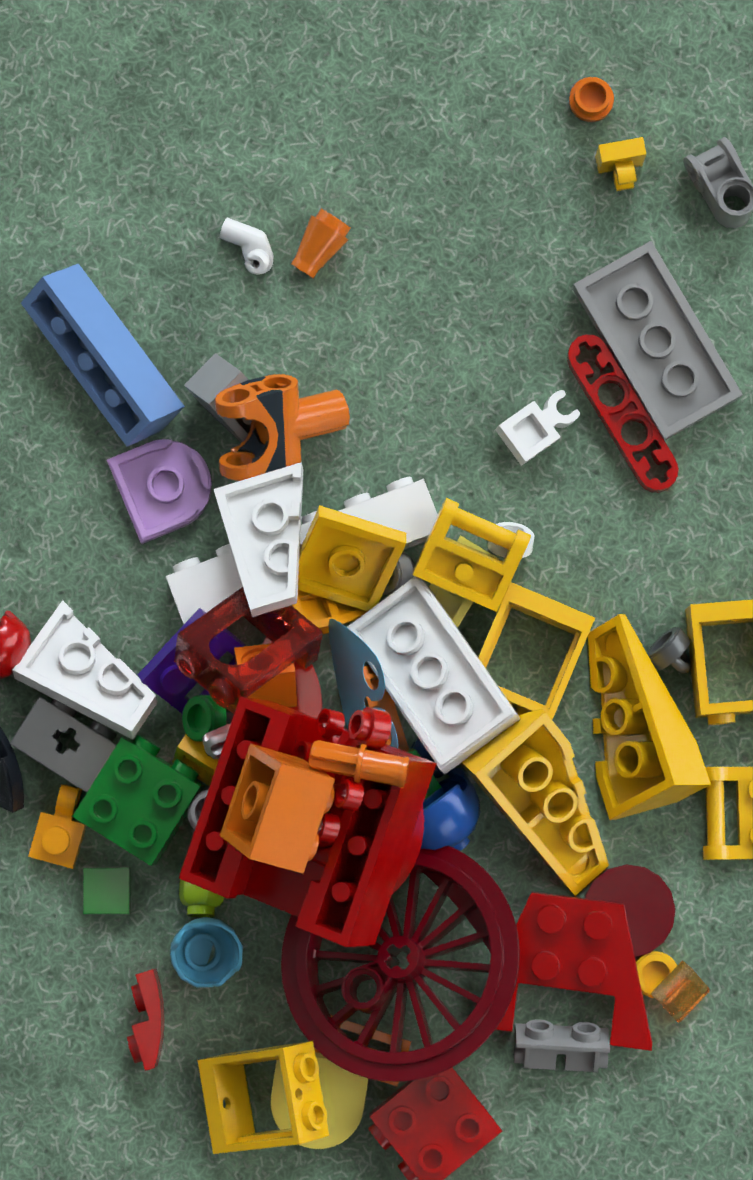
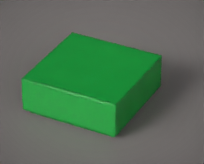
(107, 890)

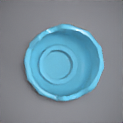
(192, 951)

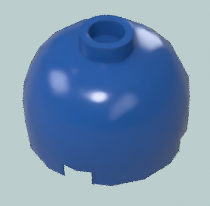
(451, 813)

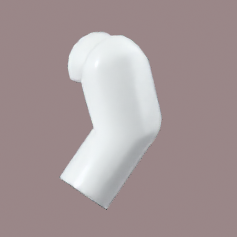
(253, 243)

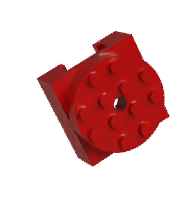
(346, 881)

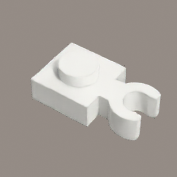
(533, 430)

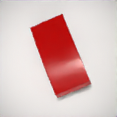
(148, 1034)

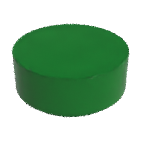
(202, 716)

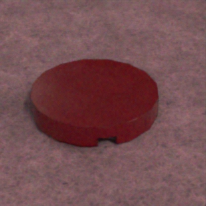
(646, 902)

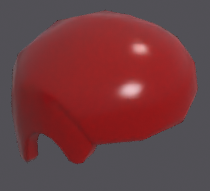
(13, 643)

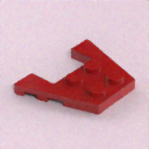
(582, 949)

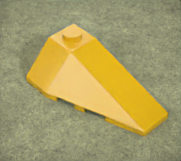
(646, 740)
(538, 790)

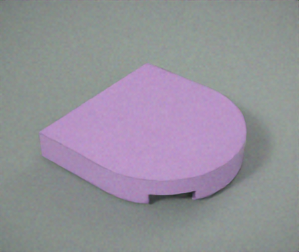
(161, 486)

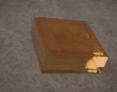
(680, 991)

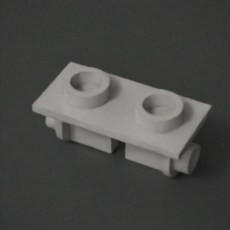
(583, 1045)

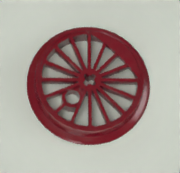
(489, 914)

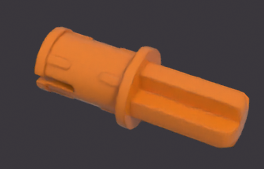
(359, 763)

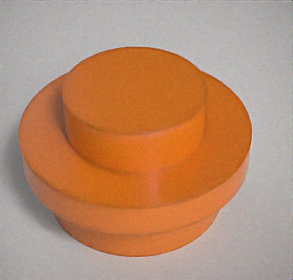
(591, 99)

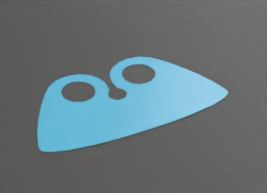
(348, 658)

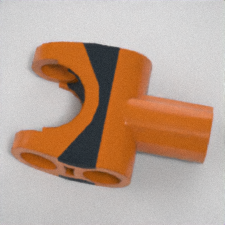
(277, 423)

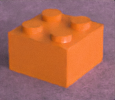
(278, 809)

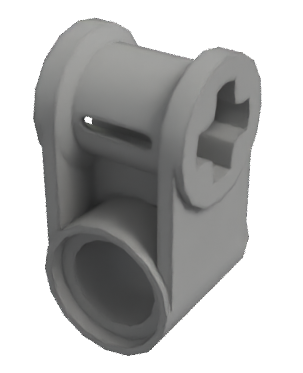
(720, 175)

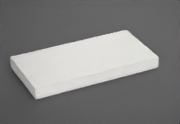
(434, 674)

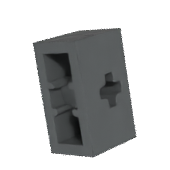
(39, 740)

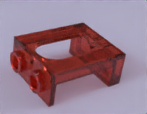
(292, 638)

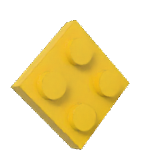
(348, 558)

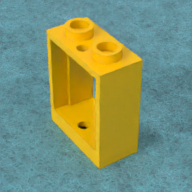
(553, 614)
(707, 615)
(233, 1126)

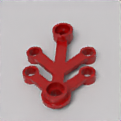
(364, 727)

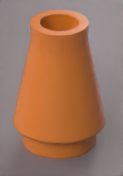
(320, 242)

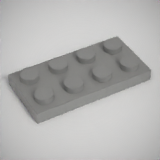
(657, 340)

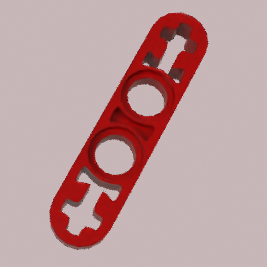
(628, 410)

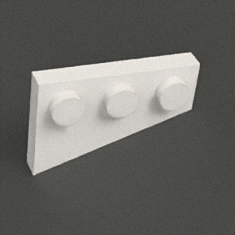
(264, 535)
(81, 673)

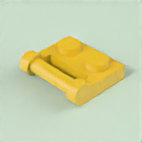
(467, 569)
(715, 814)

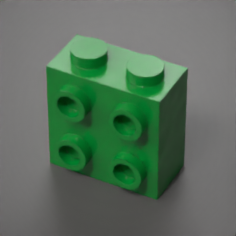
(139, 799)

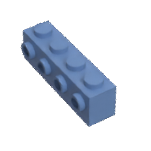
(102, 354)

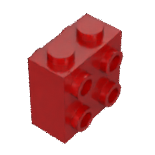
(433, 1125)

